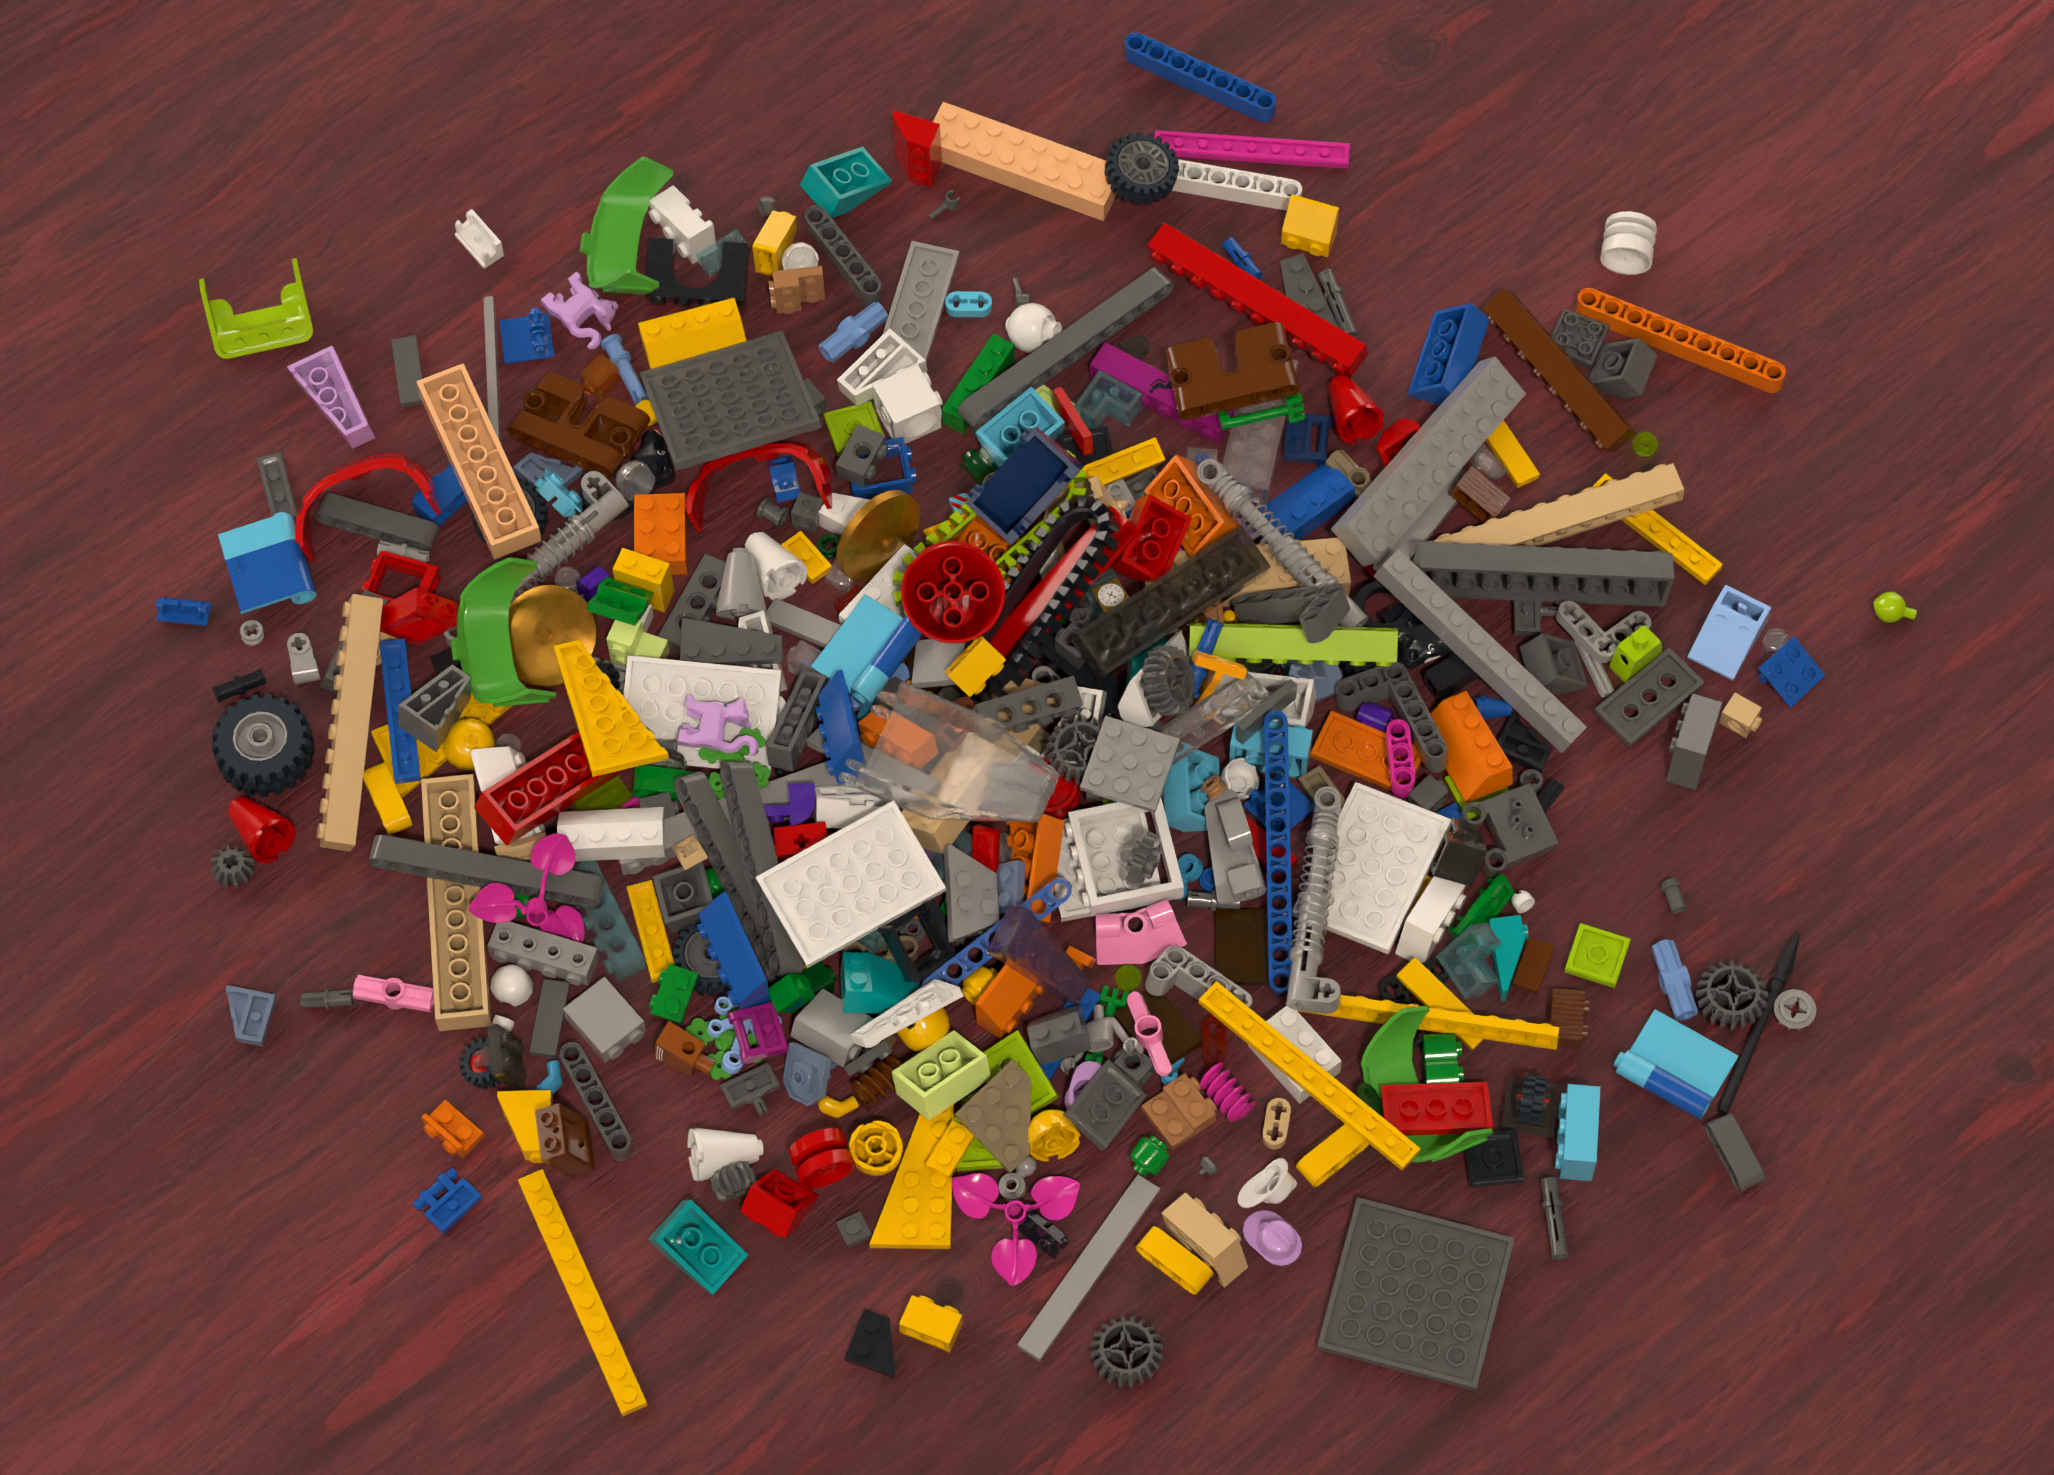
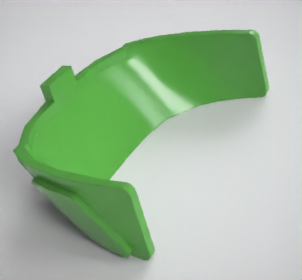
(617, 227)
(484, 636)
(1390, 1063)

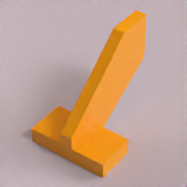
(1216, 668)

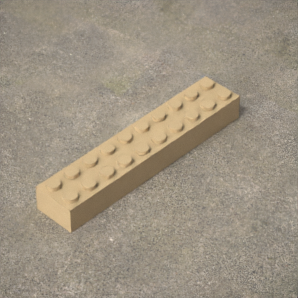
(455, 933)

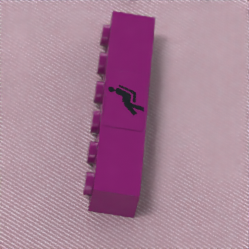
(1155, 389)

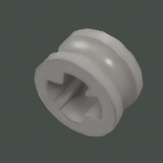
(253, 639)

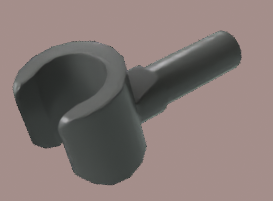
(948, 204)
(1021, 299)

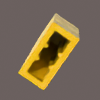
(773, 241)
(519, 1112)

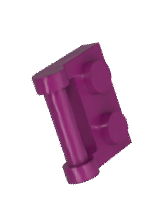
(766, 1030)

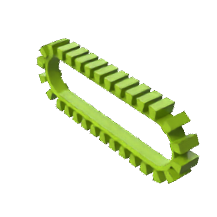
(960, 524)

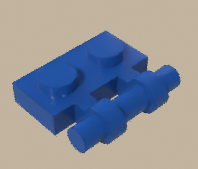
(450, 1207)

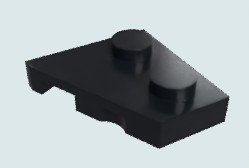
(1523, 745)
(872, 1344)

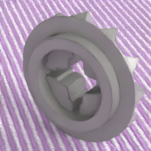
(1805, 1005)

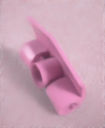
(1121, 946)

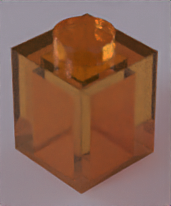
(600, 376)

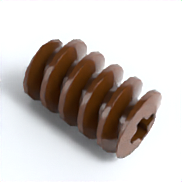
(875, 1082)

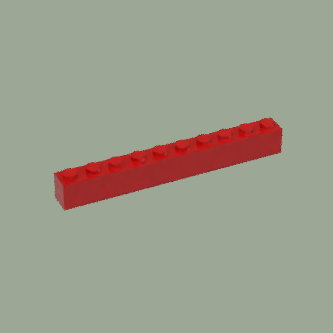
(1257, 300)

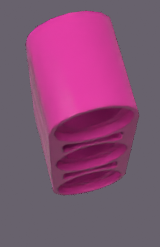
(1400, 747)

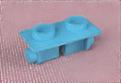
(553, 486)

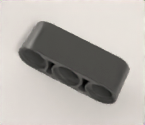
(1734, 1152)

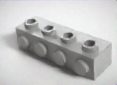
(543, 952)

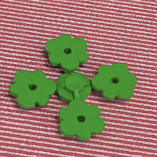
(762, 773)
(723, 1043)

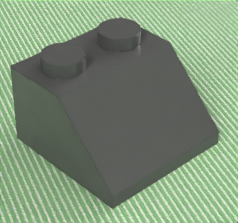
(1623, 368)
(1554, 664)
(683, 895)
(1058, 1035)

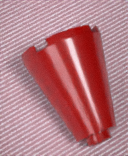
(1353, 410)
(261, 829)

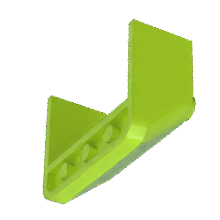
(260, 328)

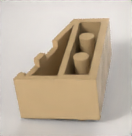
(1206, 1236)

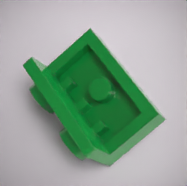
(674, 993)

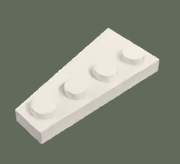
(906, 1012)

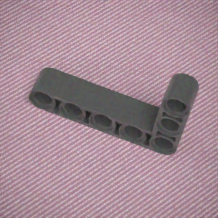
(1316, 607)
(1396, 683)

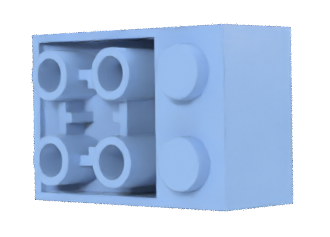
(1729, 632)

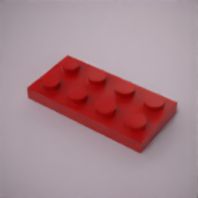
(1437, 1108)

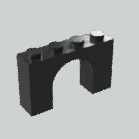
(729, 283)
(1444, 677)

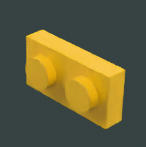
(804, 550)
(950, 1150)

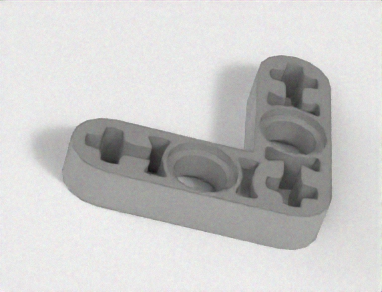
(1599, 638)

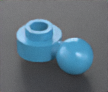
(1185, 864)

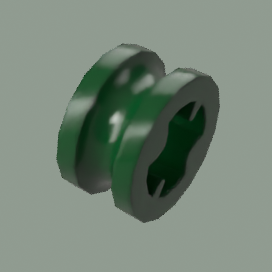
(825, 540)

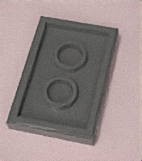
(1105, 1105)

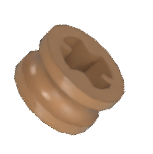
(1213, 787)

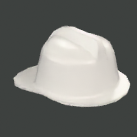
(1269, 1185)

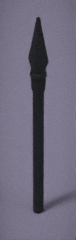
(1784, 968)

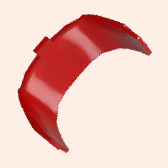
(818, 466)
(355, 470)

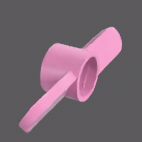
(1153, 1042)

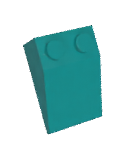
(844, 181)
(871, 983)
(698, 1246)

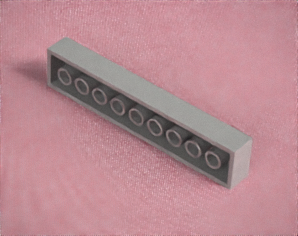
(1428, 461)

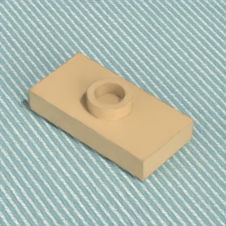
(689, 852)

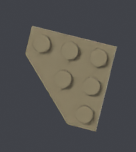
(1001, 1116)

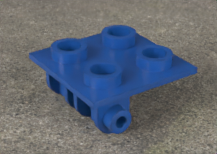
(526, 337)
(1791, 672)
(1299, 805)

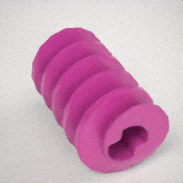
(1225, 1093)

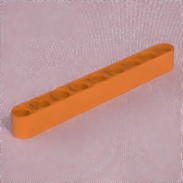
(1692, 339)

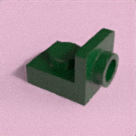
(978, 464)

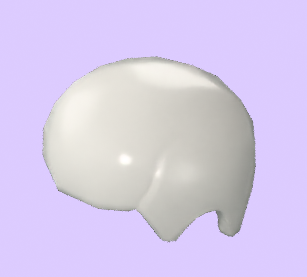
(799, 256)
(1240, 777)
(511, 985)

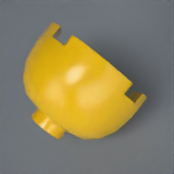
(464, 737)
(925, 1031)
(1051, 1135)
(876, 1148)

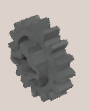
(1143, 860)

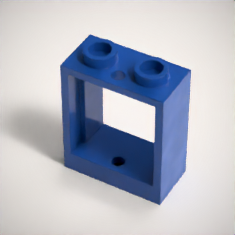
(896, 447)

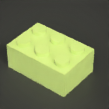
(941, 1075)

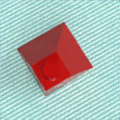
(1395, 438)

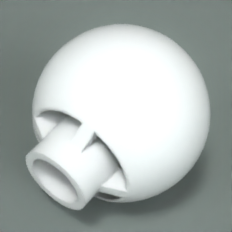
(1031, 326)

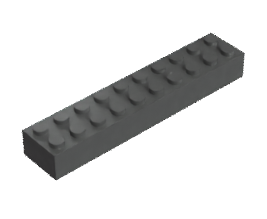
(1547, 573)

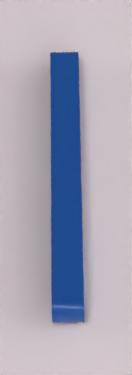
(1275, 840)

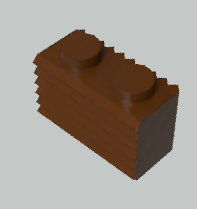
(1479, 494)
(1567, 1014)

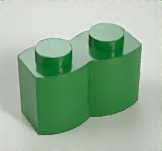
(1440, 1059)

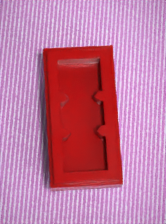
(986, 846)

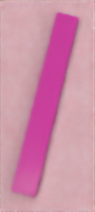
(1257, 149)

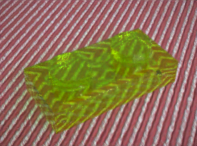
(606, 797)

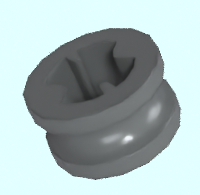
(1531, 773)

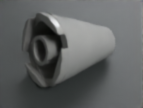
(740, 587)

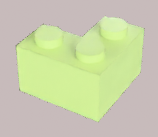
(631, 640)

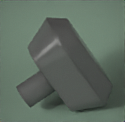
(1208, 1166)

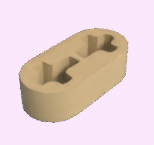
(1281, 1124)

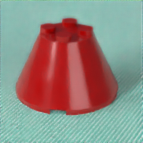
(953, 592)

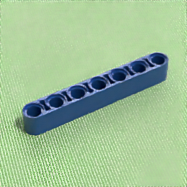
(1206, 86)
(983, 942)

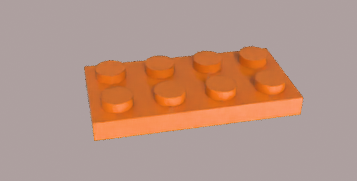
(1356, 750)

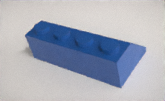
(1448, 352)
(1310, 501)
(839, 726)
(733, 953)

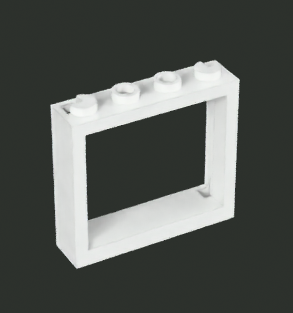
(1132, 898)

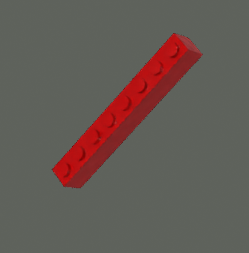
(1026, 613)

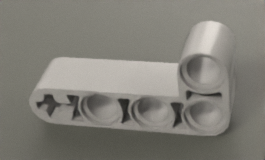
(1188, 973)

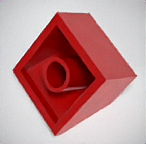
(778, 1203)

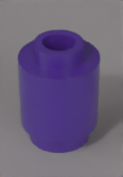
(1375, 716)

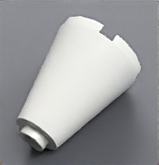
(776, 566)
(718, 1149)

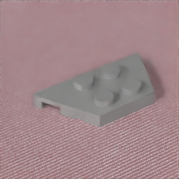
(969, 894)

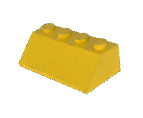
(691, 332)

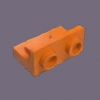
(452, 1128)

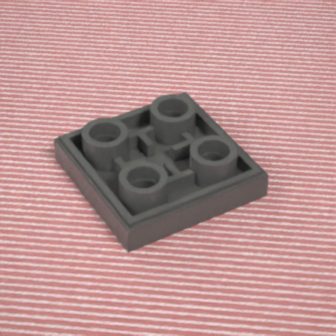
(1580, 337)

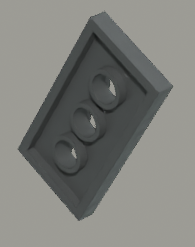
(1649, 713)

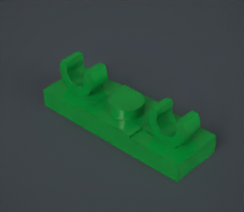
(1487, 905)

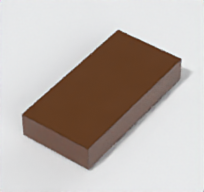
(1533, 965)

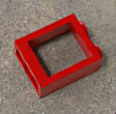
(428, 573)
(400, 621)

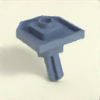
(1324, 676)
(806, 1074)

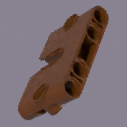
(1255, 381)
(596, 444)

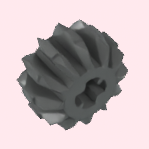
(228, 860)
(732, 1181)

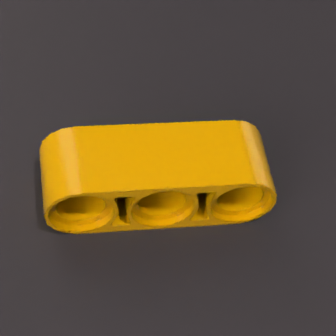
(386, 798)
(1331, 1155)
(1174, 1260)

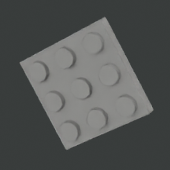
(1130, 764)

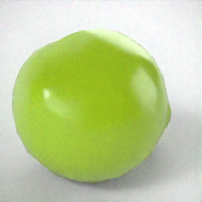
(1892, 607)

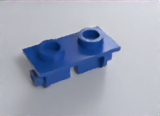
(183, 611)

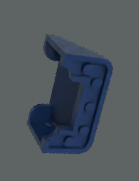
(1024, 485)

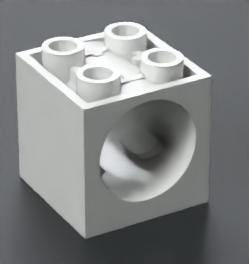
(908, 404)

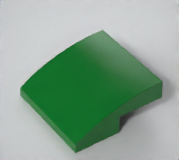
(620, 601)

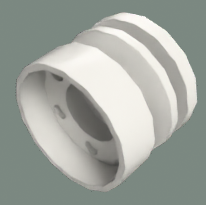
(1628, 243)

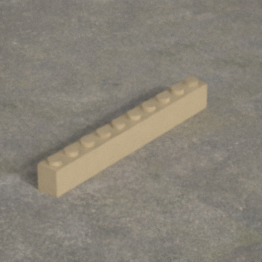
(1578, 512)
(351, 722)

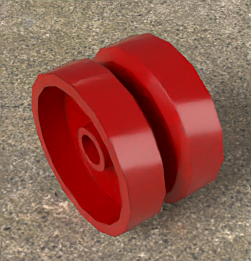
(1063, 799)
(821, 1158)

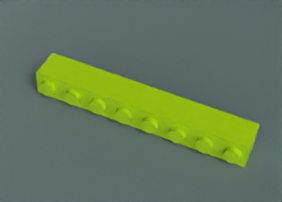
(1289, 642)

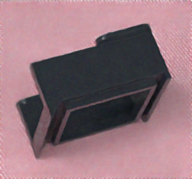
(933, 922)

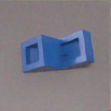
(783, 478)

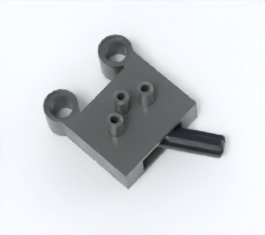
(1516, 825)

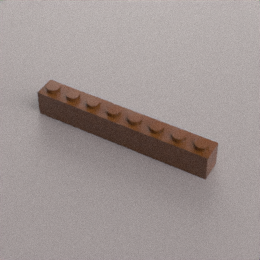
(1559, 370)

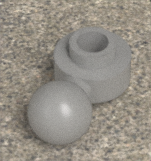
(1025, 1168)

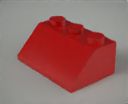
(917, 147)
(1158, 542)

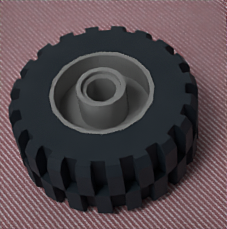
(263, 745)

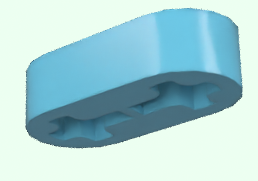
(968, 304)

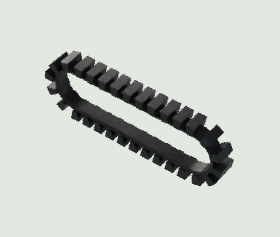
(1106, 525)

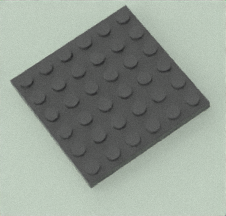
(729, 400)
(1416, 1294)

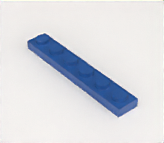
(397, 689)

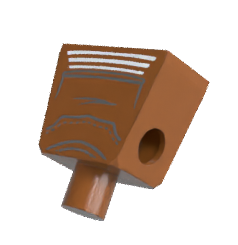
(682, 1051)

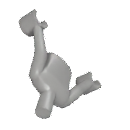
(1100, 1036)

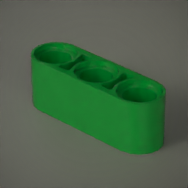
(656, 780)

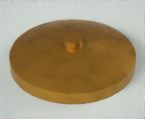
(877, 534)
(544, 619)

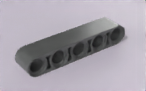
(842, 246)
(376, 522)
(600, 1112)

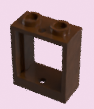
(563, 1148)

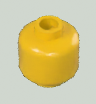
(977, 983)

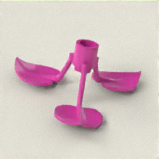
(496, 901)
(1015, 1258)

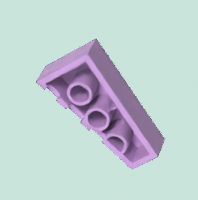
(332, 392)

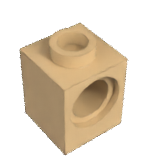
(1741, 715)

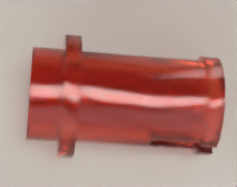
(841, 603)

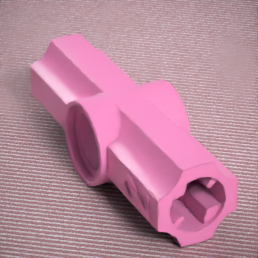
(378, 989)

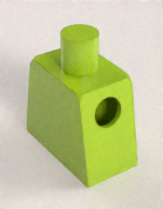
(1638, 650)

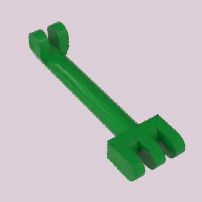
(1288, 409)
(1111, 1005)

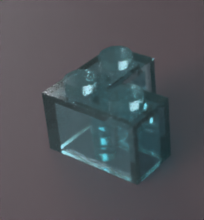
(1108, 397)
(1466, 962)

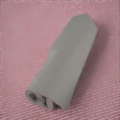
(1232, 852)

